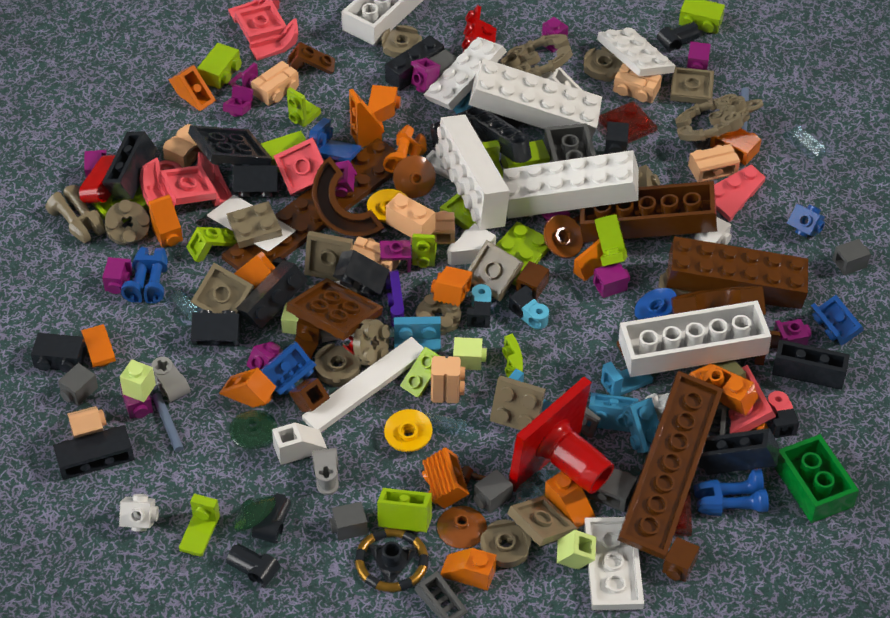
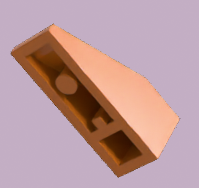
(363, 122)

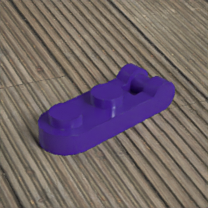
(395, 297)

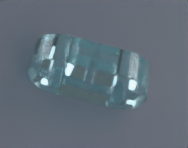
(532, 485)

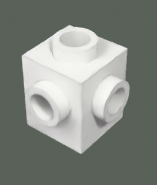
(138, 512)

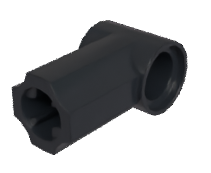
(674, 38)
(273, 524)
(257, 567)

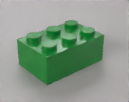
(816, 478)

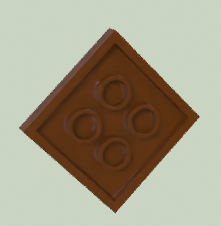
(334, 308)

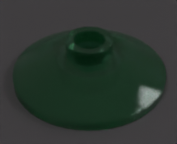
(252, 436)
(253, 512)

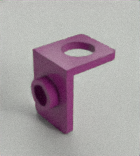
(247, 76)
(396, 251)

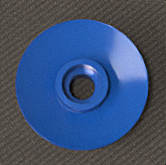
(655, 304)

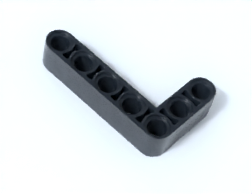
(490, 127)

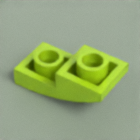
(512, 354)

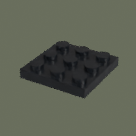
(229, 146)

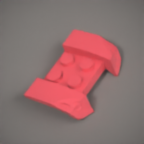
(265, 27)
(184, 184)

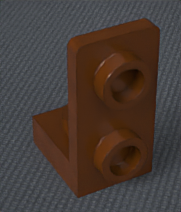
(306, 54)
(307, 337)

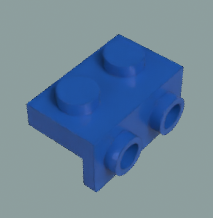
(837, 319)
(289, 368)

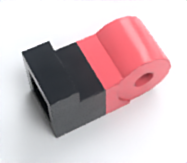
(786, 421)

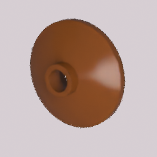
(404, 174)
(568, 231)
(458, 534)

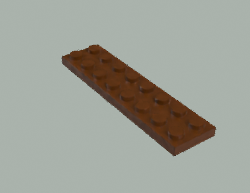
(670, 465)

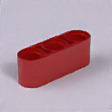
(92, 188)

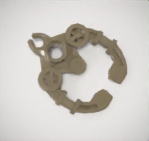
(525, 56)
(730, 117)

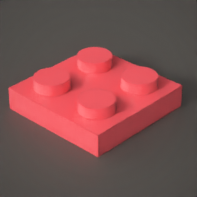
(299, 165)

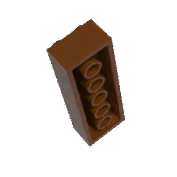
(659, 212)
(710, 265)

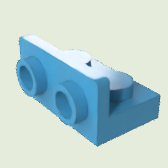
(423, 329)
(610, 410)
(642, 423)

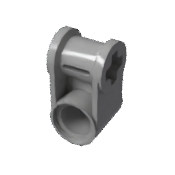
(169, 379)
(326, 470)

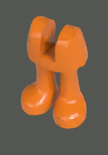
(406, 145)

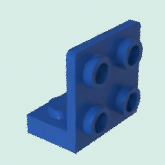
(337, 150)

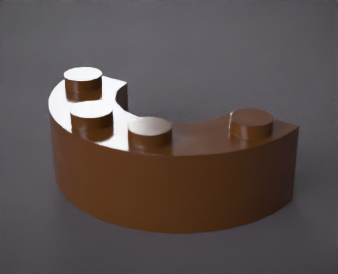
(332, 214)
(717, 297)

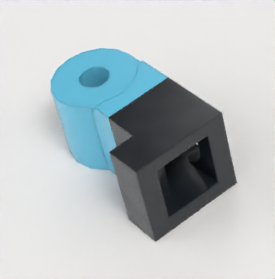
(481, 301)
(528, 309)

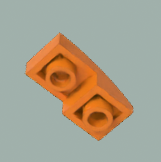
(98, 346)

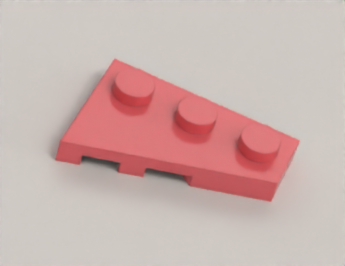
(736, 190)
(757, 415)

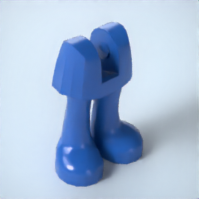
(143, 264)
(712, 495)

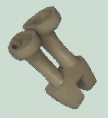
(77, 225)

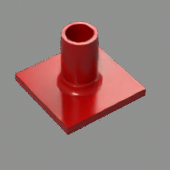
(557, 439)

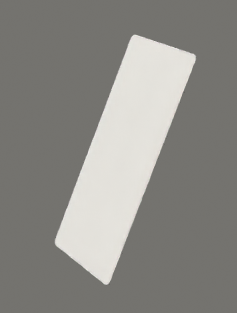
(236, 203)

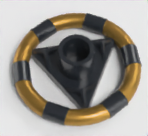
(391, 559)

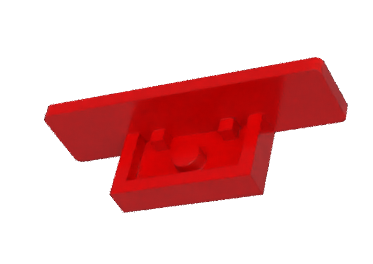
(477, 28)

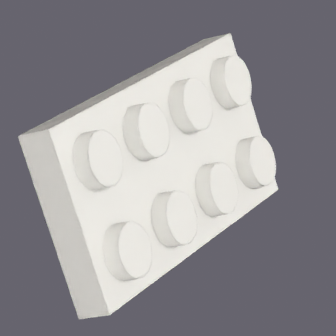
(635, 52)
(459, 77)
(616, 570)

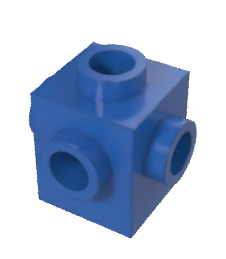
(800, 217)

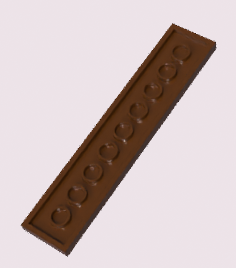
(302, 213)

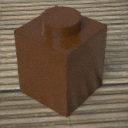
(535, 277)
(309, 395)
(680, 559)

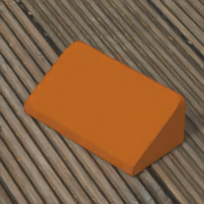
(588, 261)

